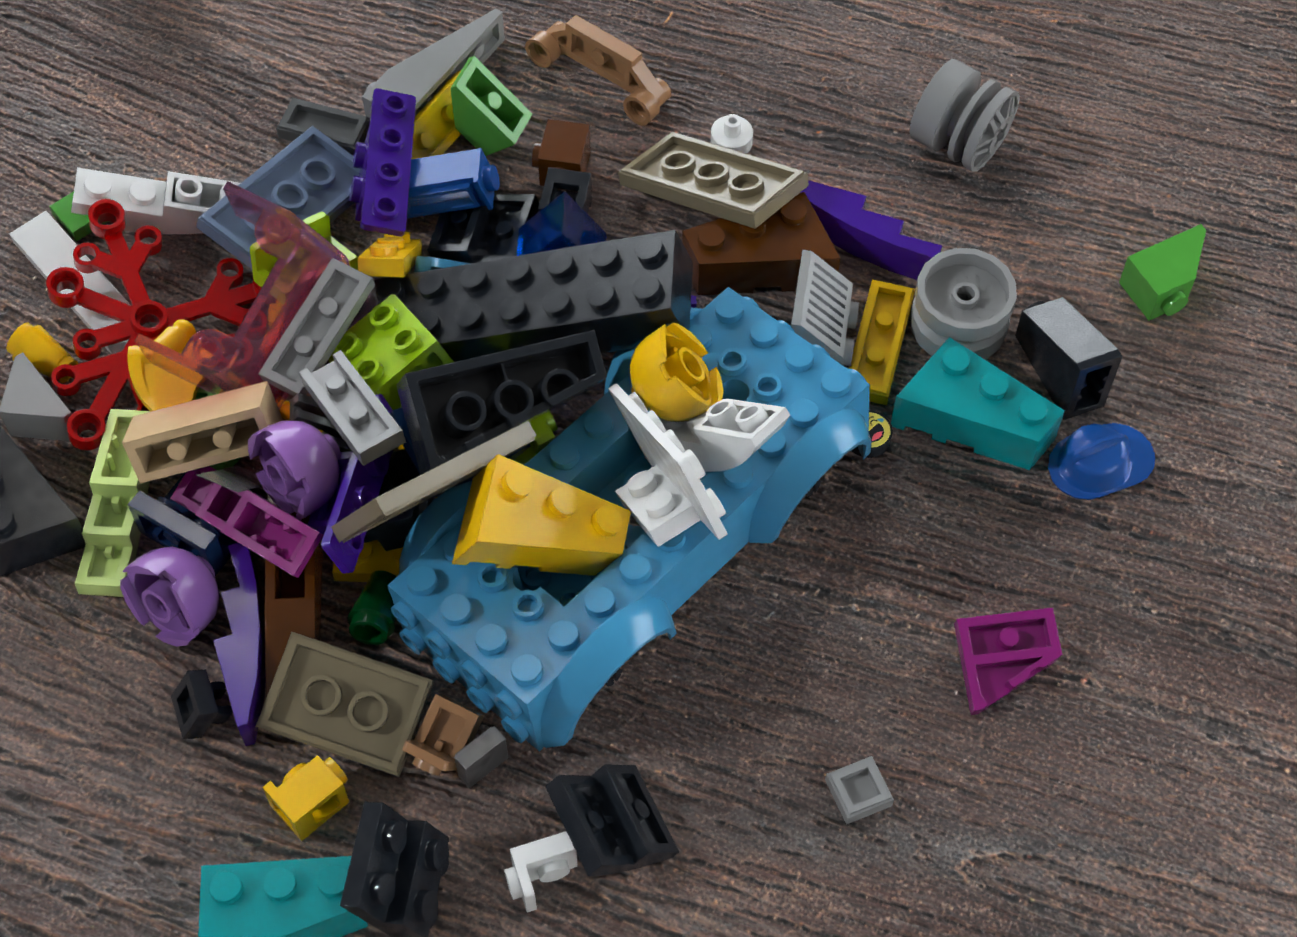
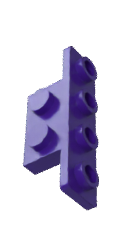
(385, 164)
(356, 488)

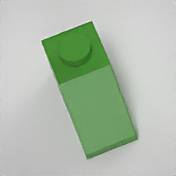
(486, 109)
(1164, 273)

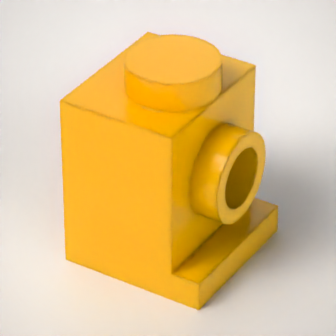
(309, 795)

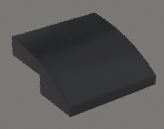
(482, 233)
(611, 820)

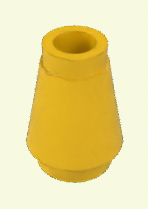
(40, 349)

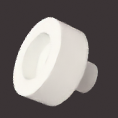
(732, 133)

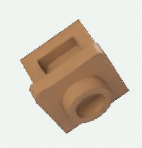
(442, 734)

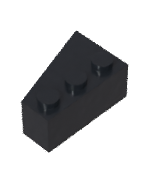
(32, 515)

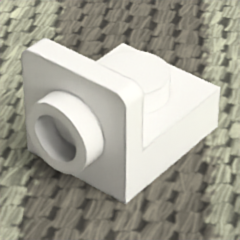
(541, 859)

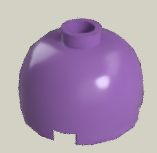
(297, 464)
(172, 592)

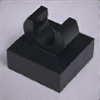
(196, 704)

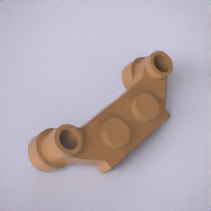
(606, 57)

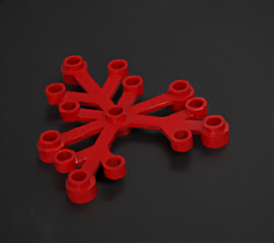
(125, 264)

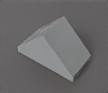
(31, 405)

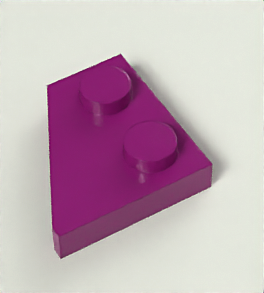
(1004, 652)

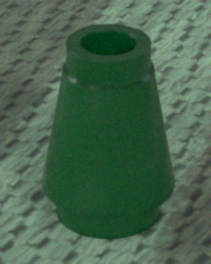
(371, 615)

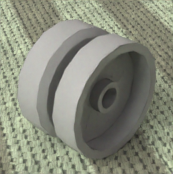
(963, 298)

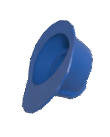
(1100, 460)

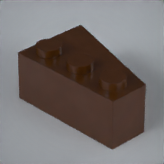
(753, 258)

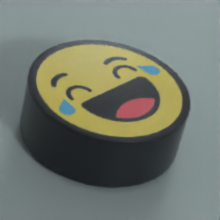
(880, 434)

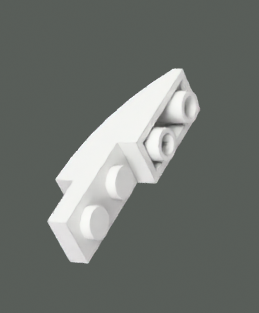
(165, 205)
(728, 432)

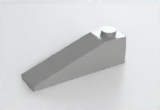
(433, 66)

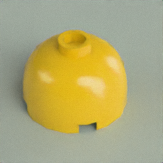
(672, 375)

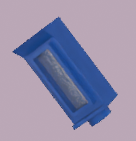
(451, 183)

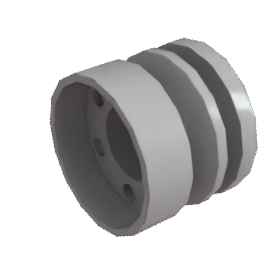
(964, 114)

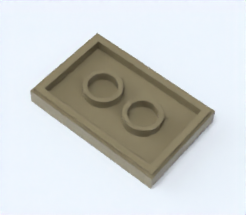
(345, 703)

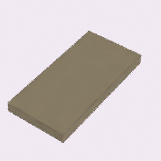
(714, 179)
(431, 483)

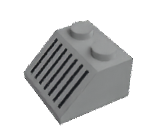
(824, 308)

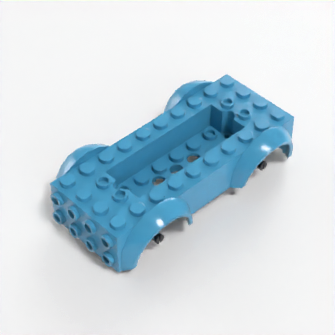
(549, 640)

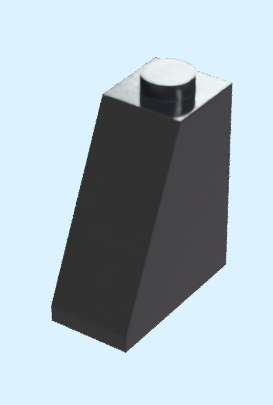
(1068, 355)

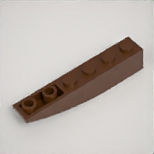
(290, 607)

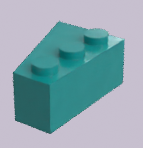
(979, 406)
(276, 899)

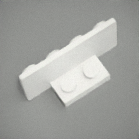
(671, 492)

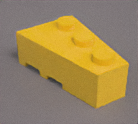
(538, 522)

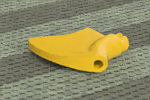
(154, 385)

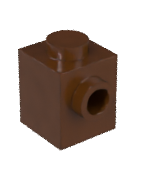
(563, 147)

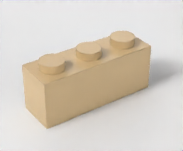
(198, 431)

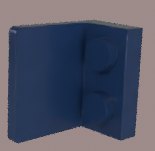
(179, 527)

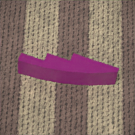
(250, 521)

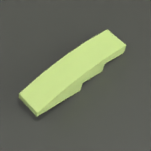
(109, 525)

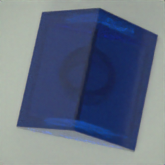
(558, 227)

